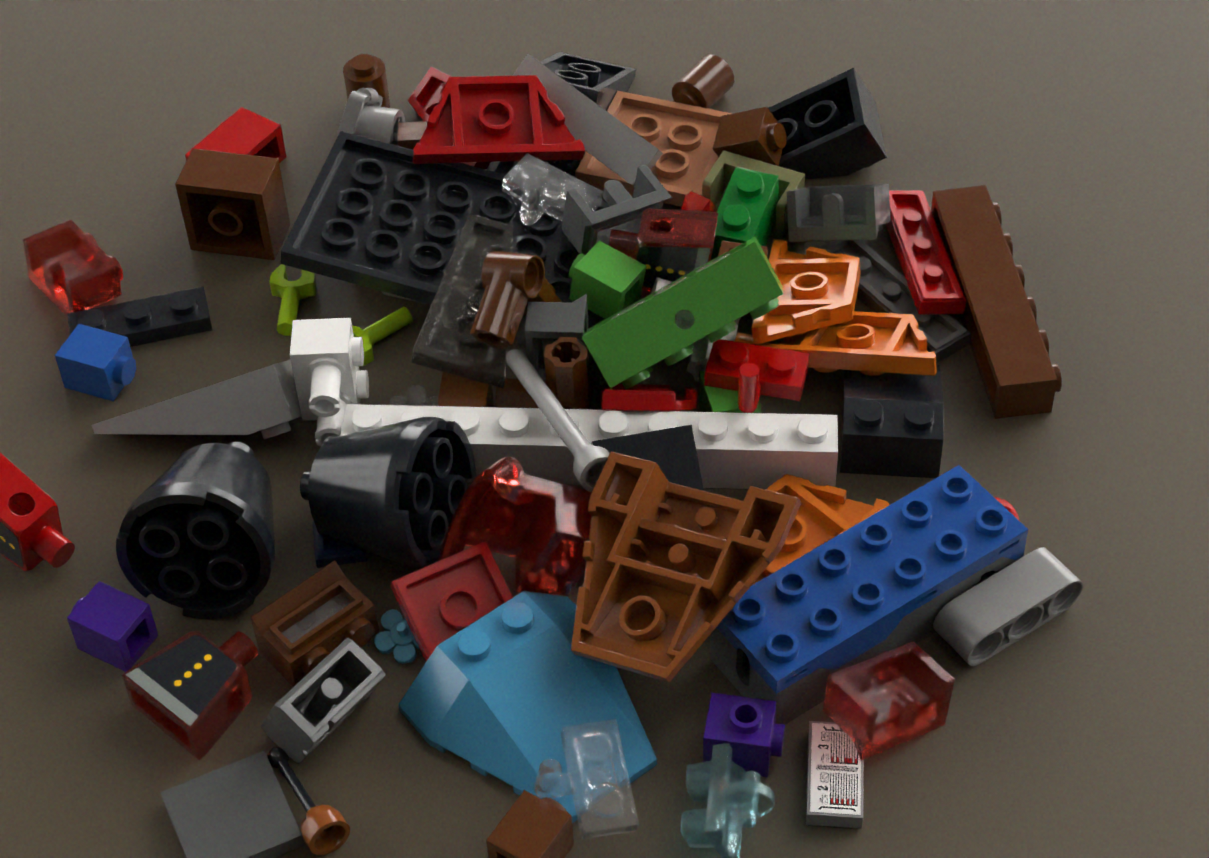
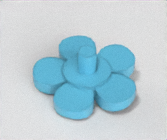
(396, 638)

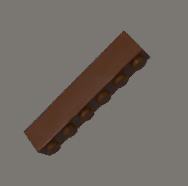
(997, 310)

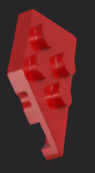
(495, 123)

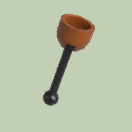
(324, 825)

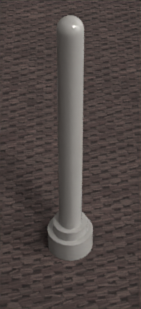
(587, 458)

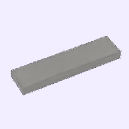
(599, 131)

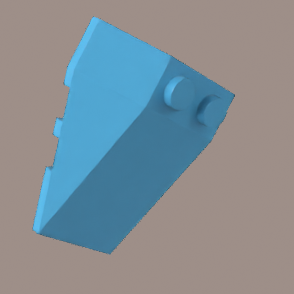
(510, 689)

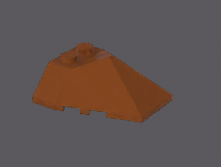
(668, 564)

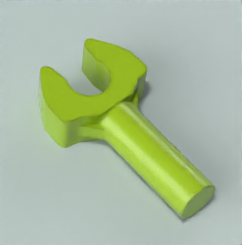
(291, 293)
(381, 329)

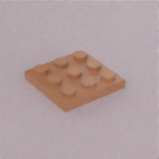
(677, 129)

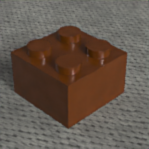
(233, 204)

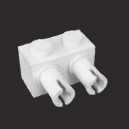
(327, 371)

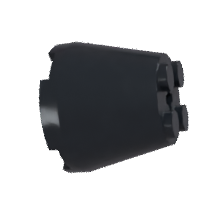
(391, 488)
(202, 532)

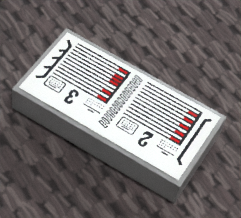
(833, 778)

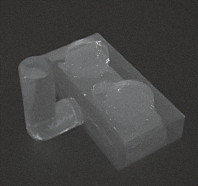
(544, 189)
(594, 777)

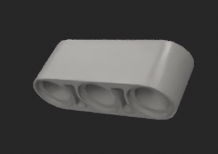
(1007, 606)

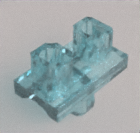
(733, 802)

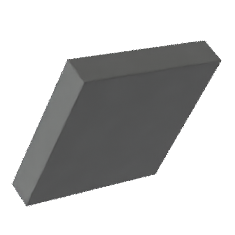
(233, 812)

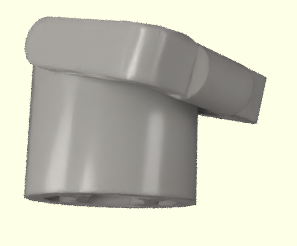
(368, 119)

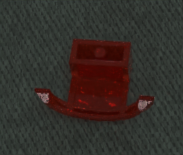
(528, 520)

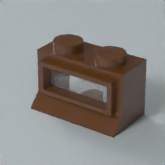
(312, 622)

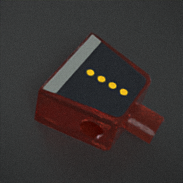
(668, 243)
(193, 688)

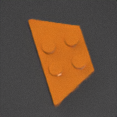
(816, 292)
(867, 344)
(820, 517)

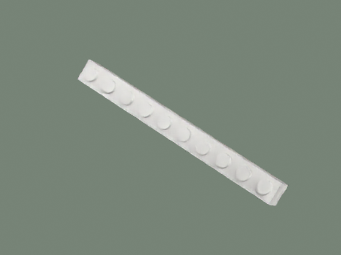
(730, 446)

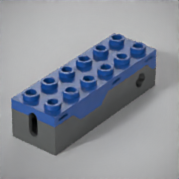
(865, 591)

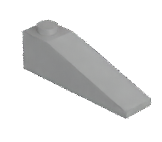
(232, 407)

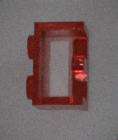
(72, 268)
(889, 698)

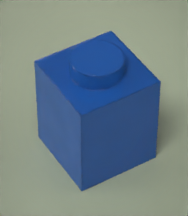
(96, 362)

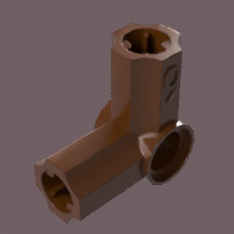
(509, 285)
(565, 376)

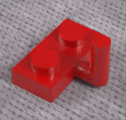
(756, 372)

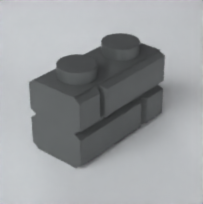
(322, 700)

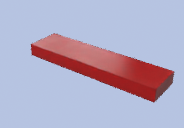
(923, 255)

